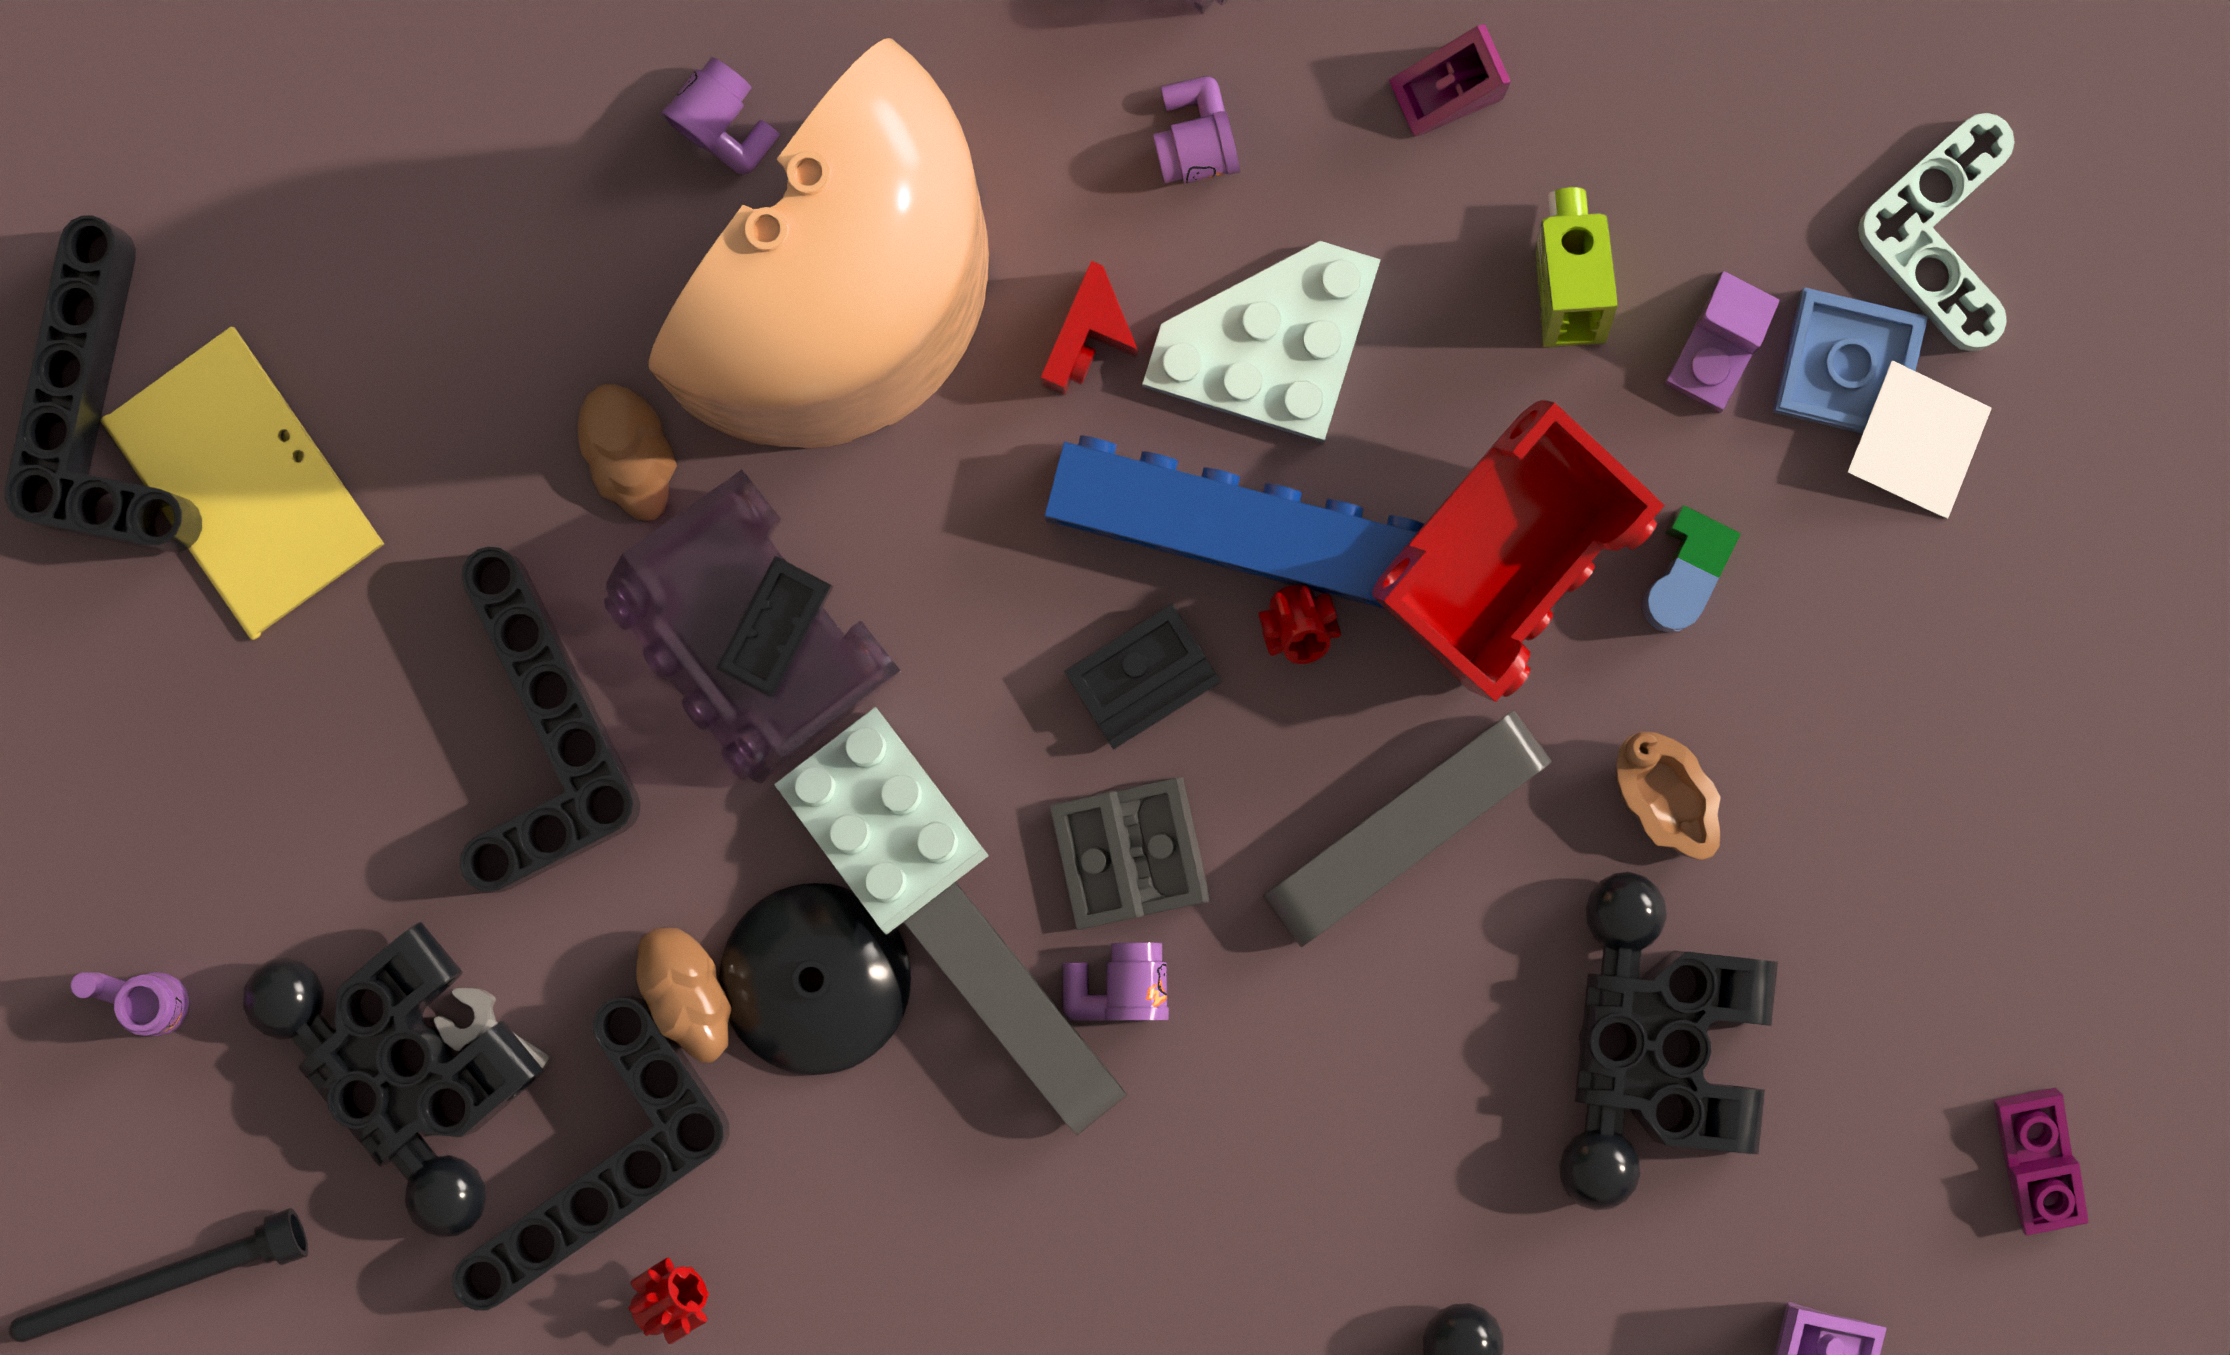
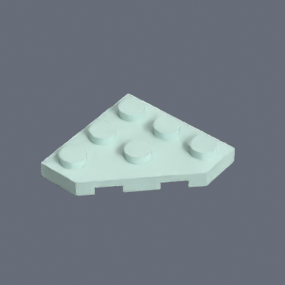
(1270, 343)

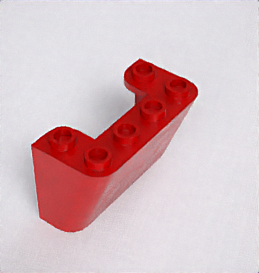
(1512, 546)

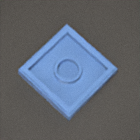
(1842, 357)

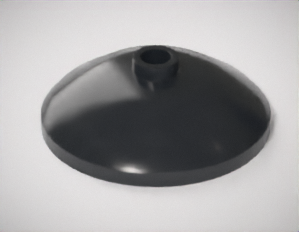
(861, 991)

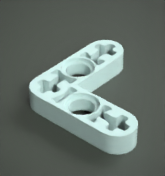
(1922, 240)

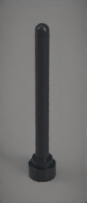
(277, 1240)

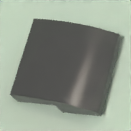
(1130, 853)

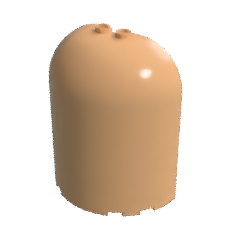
(849, 288)

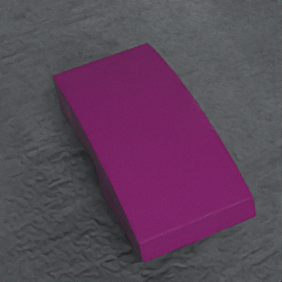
(2040, 1161)

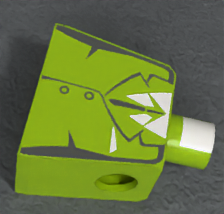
(1574, 272)

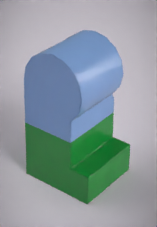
(1692, 572)

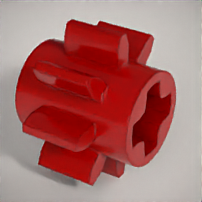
(1299, 624)
(668, 1300)

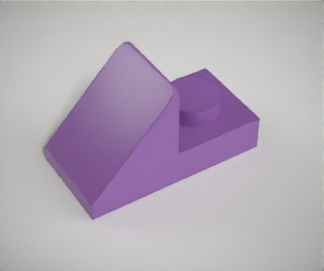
(1722, 342)
(1820, 1333)

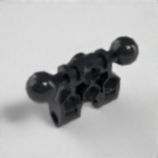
(287, 1001)
(1601, 1164)

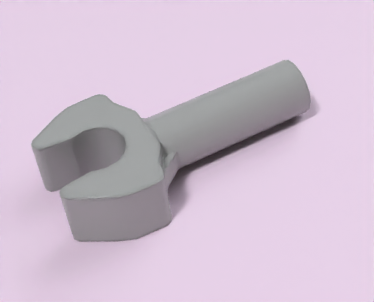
(482, 1005)

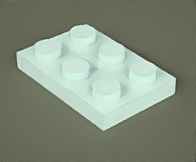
(881, 820)

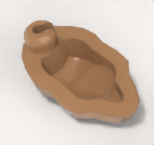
(626, 451)
(1669, 794)
(683, 992)

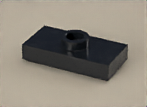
(774, 627)

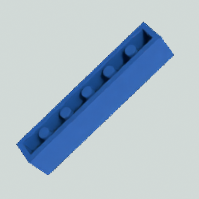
(1224, 523)

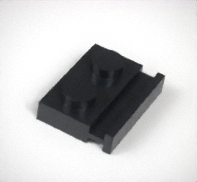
(1142, 676)

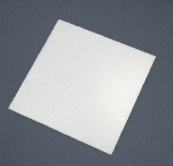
(1919, 439)

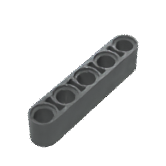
(1407, 828)
(1015, 1008)

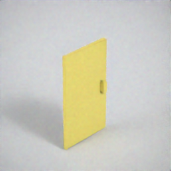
(268, 523)

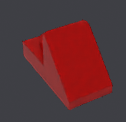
(1094, 316)

